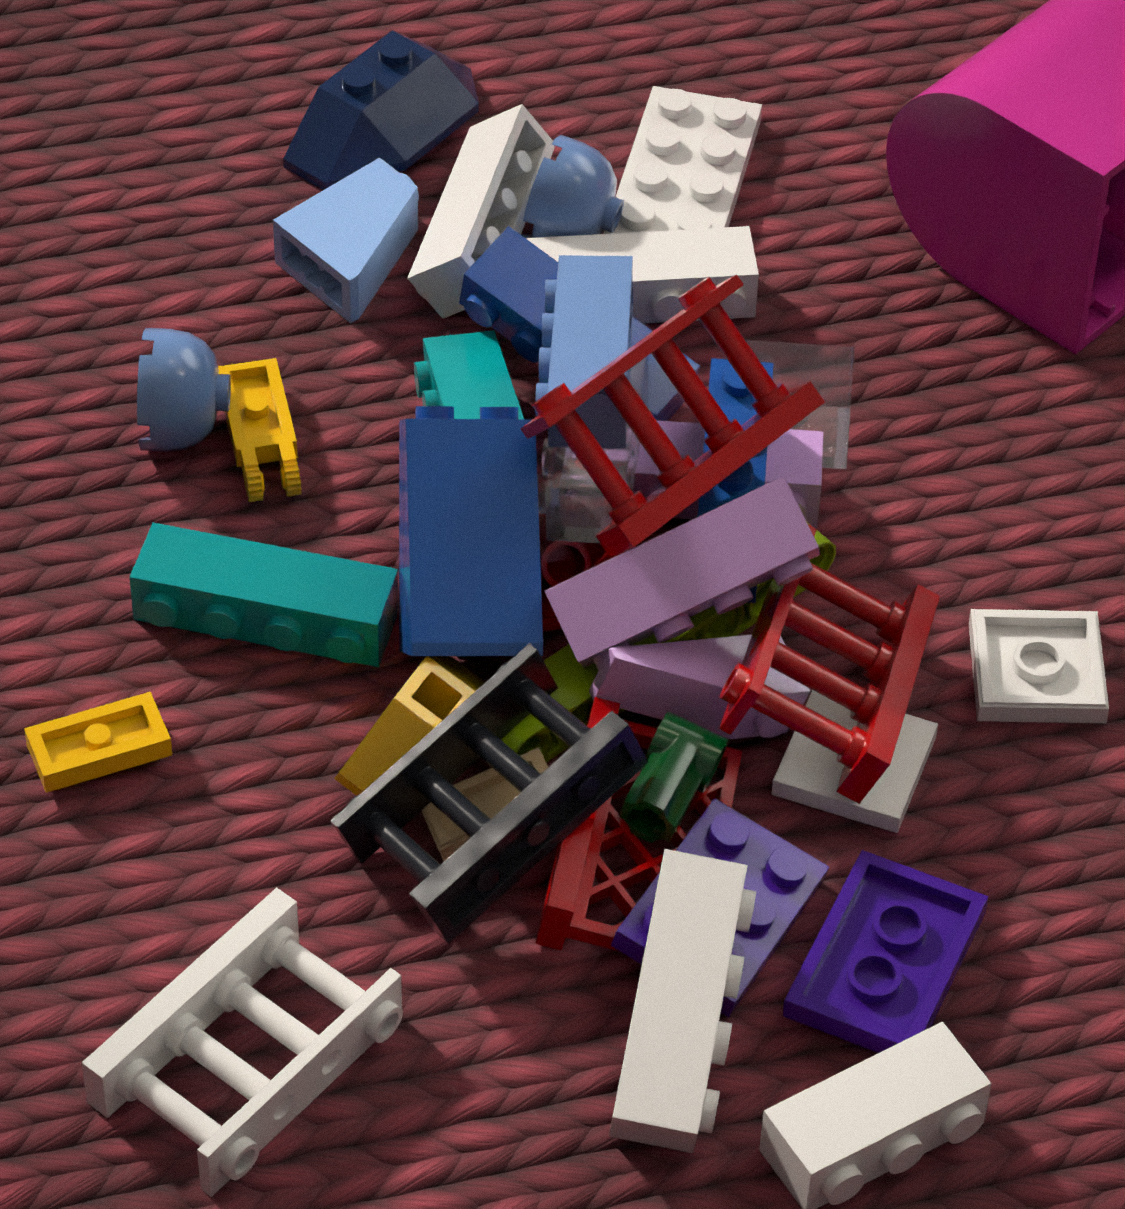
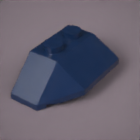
(382, 105)

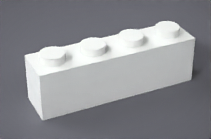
(479, 202)
(671, 264)
(680, 1000)

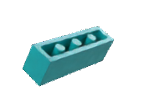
(464, 374)
(265, 594)

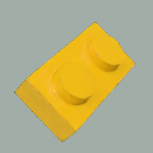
(98, 742)

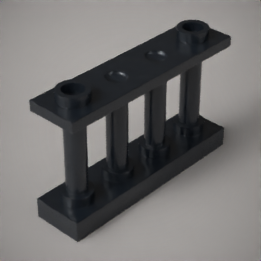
(526, 828)

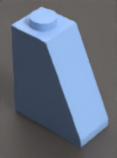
(349, 236)

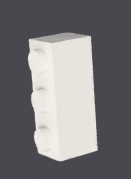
(875, 1118)

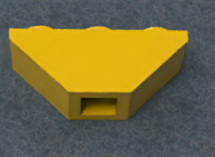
(419, 706)

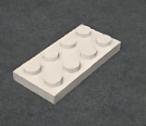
(687, 162)

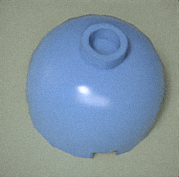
(573, 193)
(179, 390)

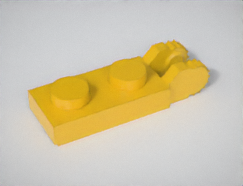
(261, 425)

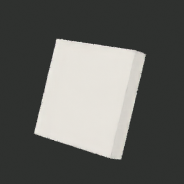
(1038, 666)
(812, 773)

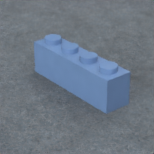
(582, 332)

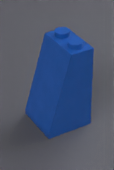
(468, 535)

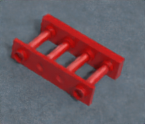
(728, 441)
(877, 707)

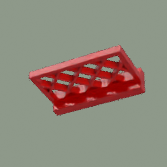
(579, 859)

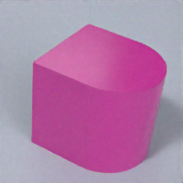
(1021, 170)

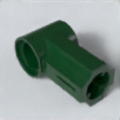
(679, 766)

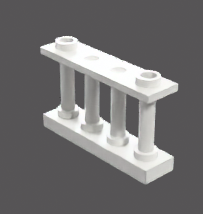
(223, 982)

